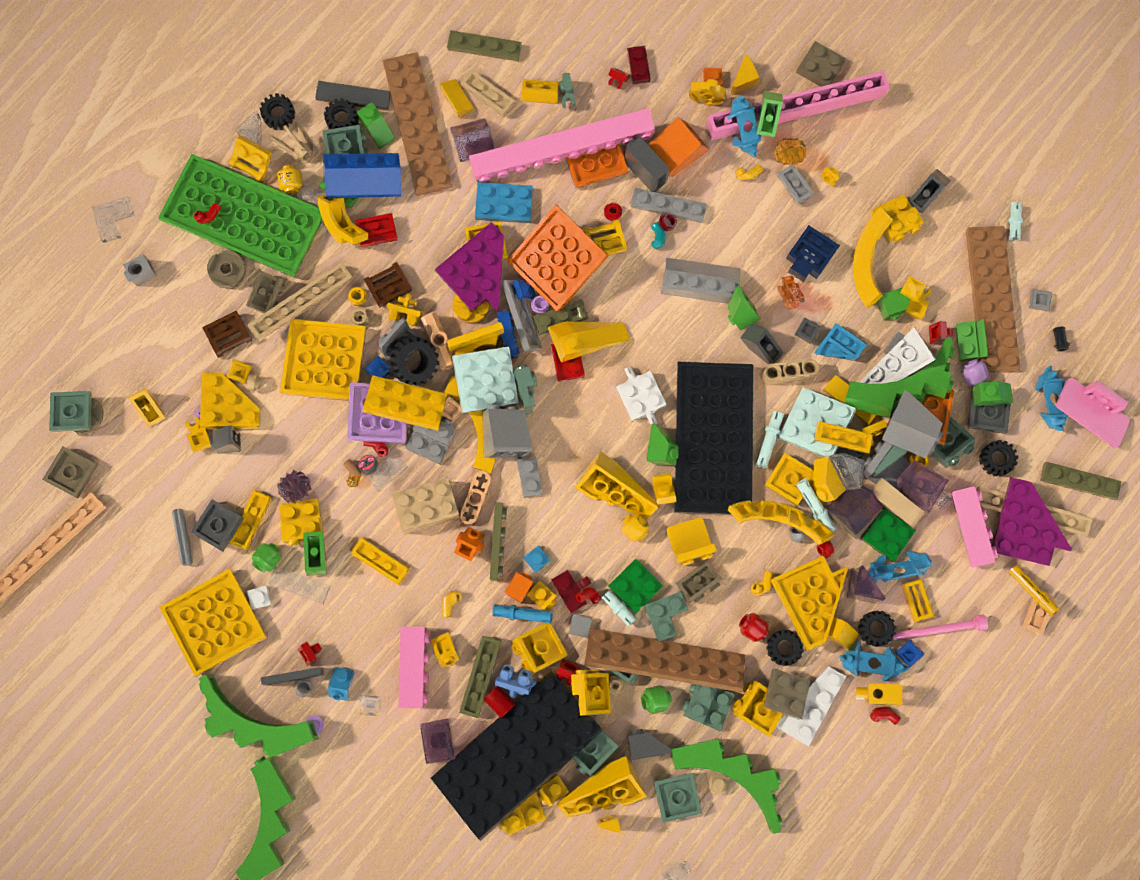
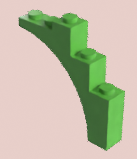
(884, 397)
(226, 718)
(737, 767)

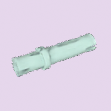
(769, 440)
(820, 513)

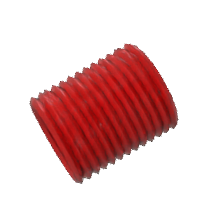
(499, 701)

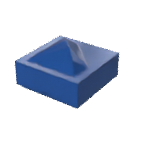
(524, 289)
(378, 368)
(910, 653)

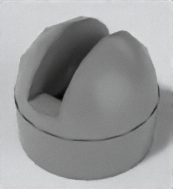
(796, 535)
(303, 688)

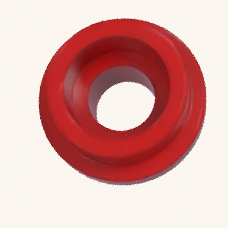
(608, 215)
(825, 549)

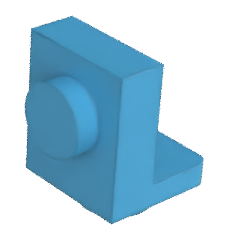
(340, 683)

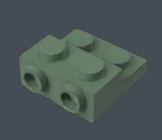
(345, 140)
(525, 384)
(957, 443)
(708, 705)
(595, 753)

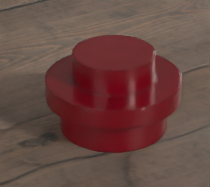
(667, 221)

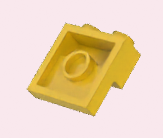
(904, 217)
(299, 519)
(538, 648)
(592, 691)
(752, 711)
(525, 815)

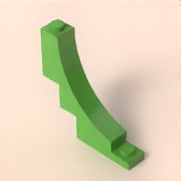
(273, 795)

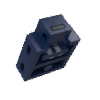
(811, 254)

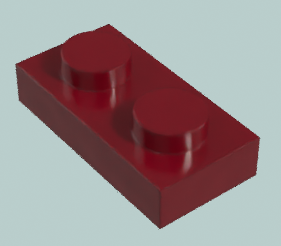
(638, 64)

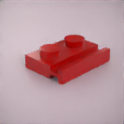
(380, 229)
(568, 369)

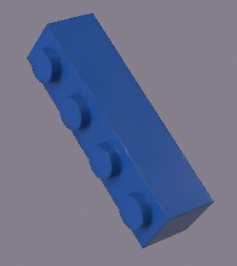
(508, 338)

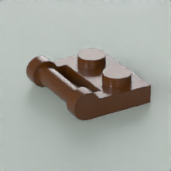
(390, 289)
(225, 328)

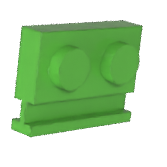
(972, 340)

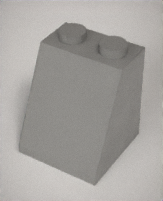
(913, 427)
(505, 433)

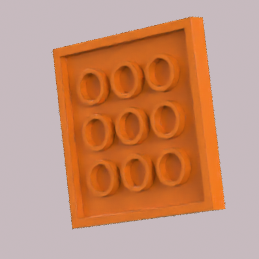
(557, 258)

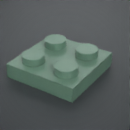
(70, 411)
(677, 797)

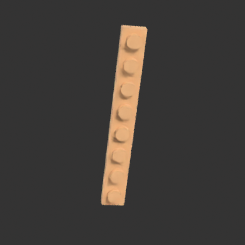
(49, 545)

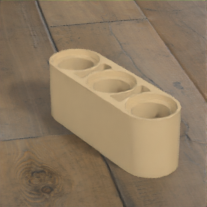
(797, 366)
(897, 503)

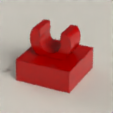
(618, 75)
(938, 332)
(308, 653)
(567, 669)

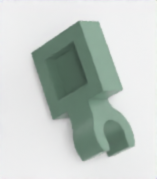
(566, 87)

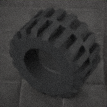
(426, 366)

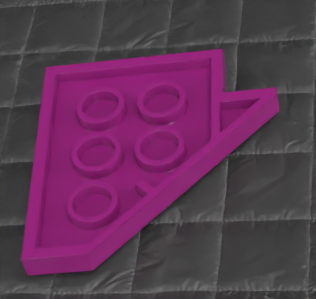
(476, 269)
(1026, 526)

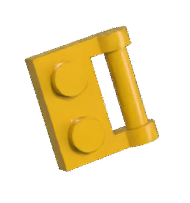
(253, 154)
(610, 243)

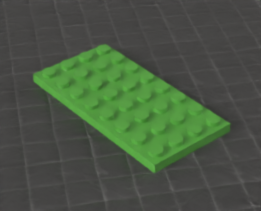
(252, 216)

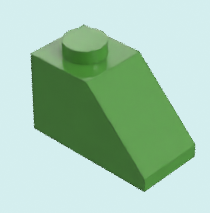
(769, 113)
(375, 125)
(893, 304)
(742, 310)
(992, 393)
(661, 447)
(314, 553)

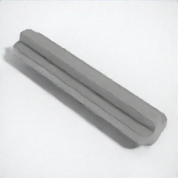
(182, 537)

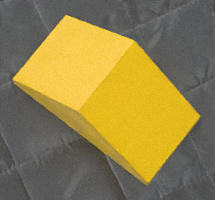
(746, 77)
(146, 406)
(842, 633)

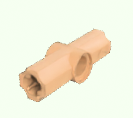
(434, 330)

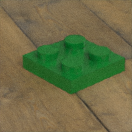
(888, 535)
(635, 586)

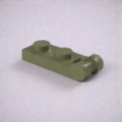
(553, 317)

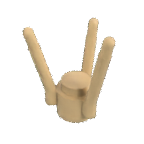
(302, 150)

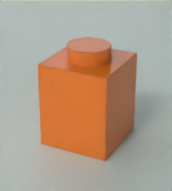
(519, 586)

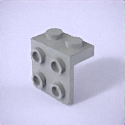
(399, 329)
(889, 474)

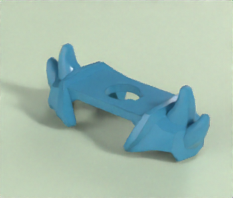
(744, 111)
(1052, 384)
(914, 566)
(856, 661)

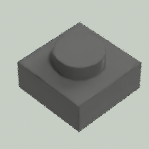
(807, 330)

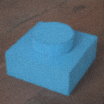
(536, 559)

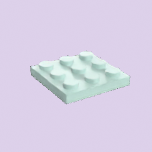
(485, 379)
(803, 419)

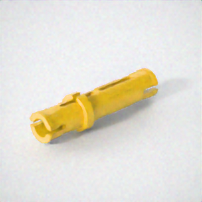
(1036, 593)

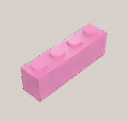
(973, 526)
(412, 667)

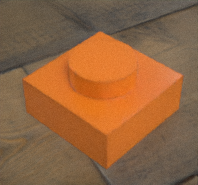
(713, 73)

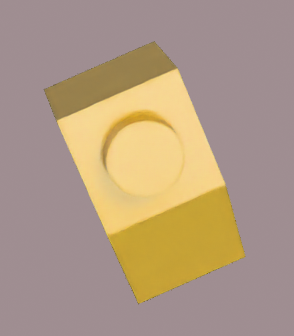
(826, 480)

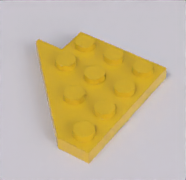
(811, 599)

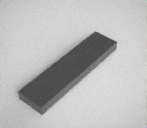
(357, 95)

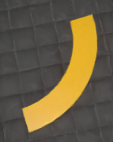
(864, 257)
(480, 463)
(783, 513)

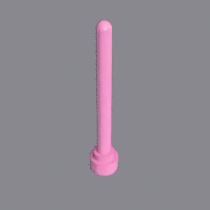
(978, 623)

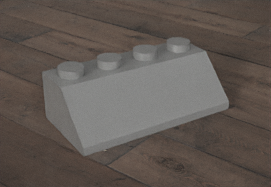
(700, 280)

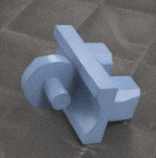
(515, 683)

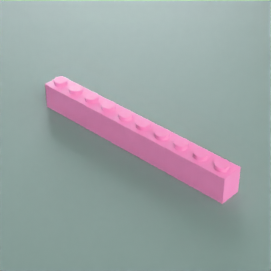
(808, 103)
(561, 145)

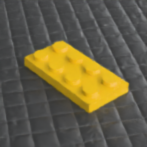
(404, 403)

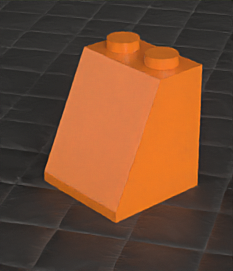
(678, 146)

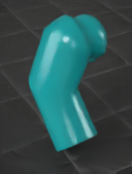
(660, 237)

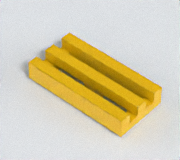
(910, 602)

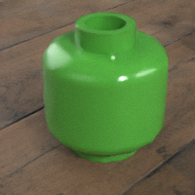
(266, 557)
(656, 699)

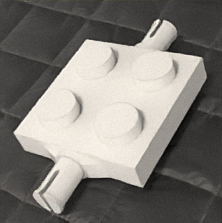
(641, 396)

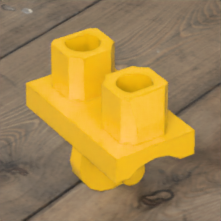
(413, 313)

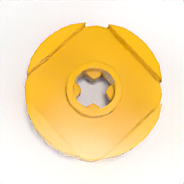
(707, 91)
(466, 315)

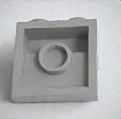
(432, 443)

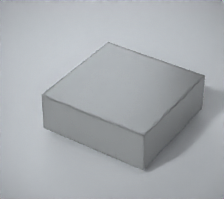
(1040, 300)
(580, 626)

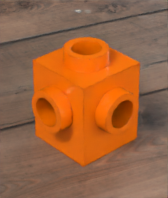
(469, 543)

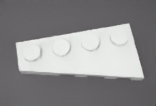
(902, 360)
(818, 701)

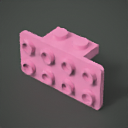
(1095, 409)

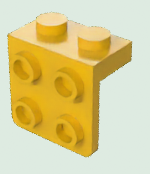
(690, 541)

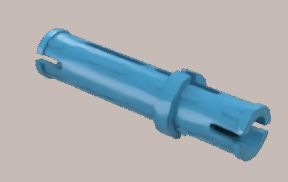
(514, 612)

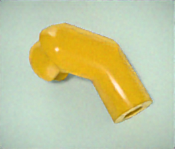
(750, 174)
(763, 586)
(449, 601)

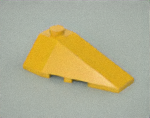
(609, 786)

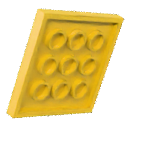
(322, 359)
(213, 622)

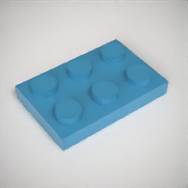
(504, 202)

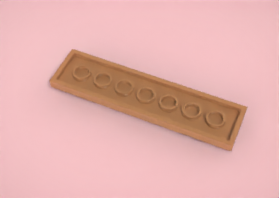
(417, 124)
(993, 295)
(665, 660)

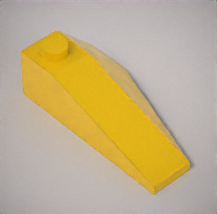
(582, 338)
(612, 484)

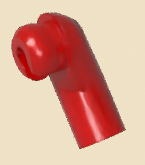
(205, 217)
(380, 448)
(590, 594)
(883, 713)

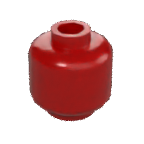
(754, 627)

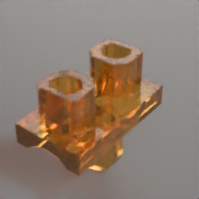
(790, 293)

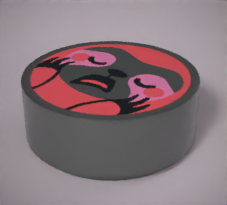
(367, 464)

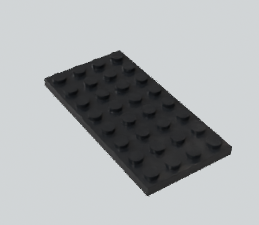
(713, 436)
(515, 755)

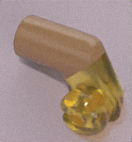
(354, 473)

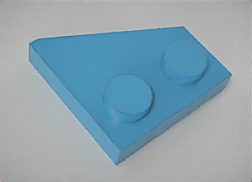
(840, 344)

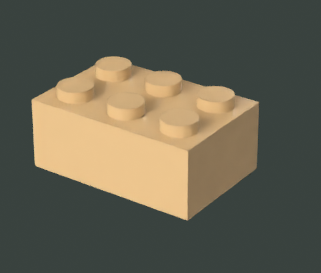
(426, 506)

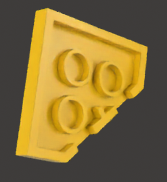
(225, 404)

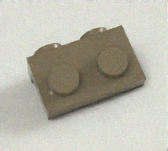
(265, 292)
(698, 582)

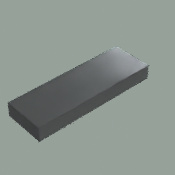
(292, 676)

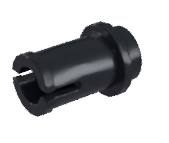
(1060, 339)

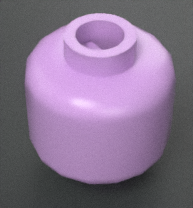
(975, 372)

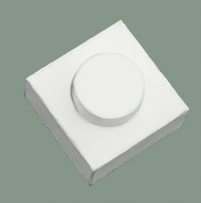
(259, 597)

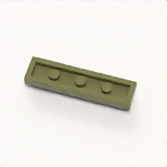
(484, 45)
(1080, 481)
(497, 550)
(480, 676)

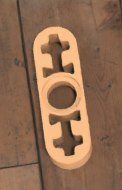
(485, 486)

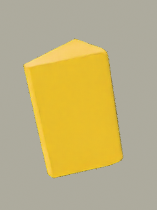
(540, 91)
(456, 97)
(609, 823)

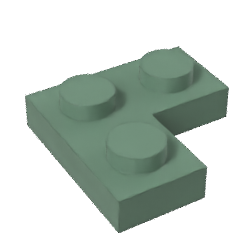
(660, 613)

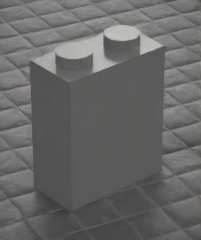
(646, 164)

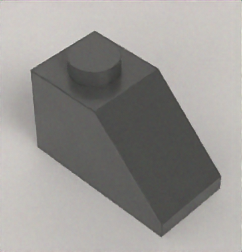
(929, 190)
(762, 343)
(226, 440)
(645, 745)

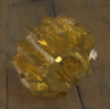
(790, 151)

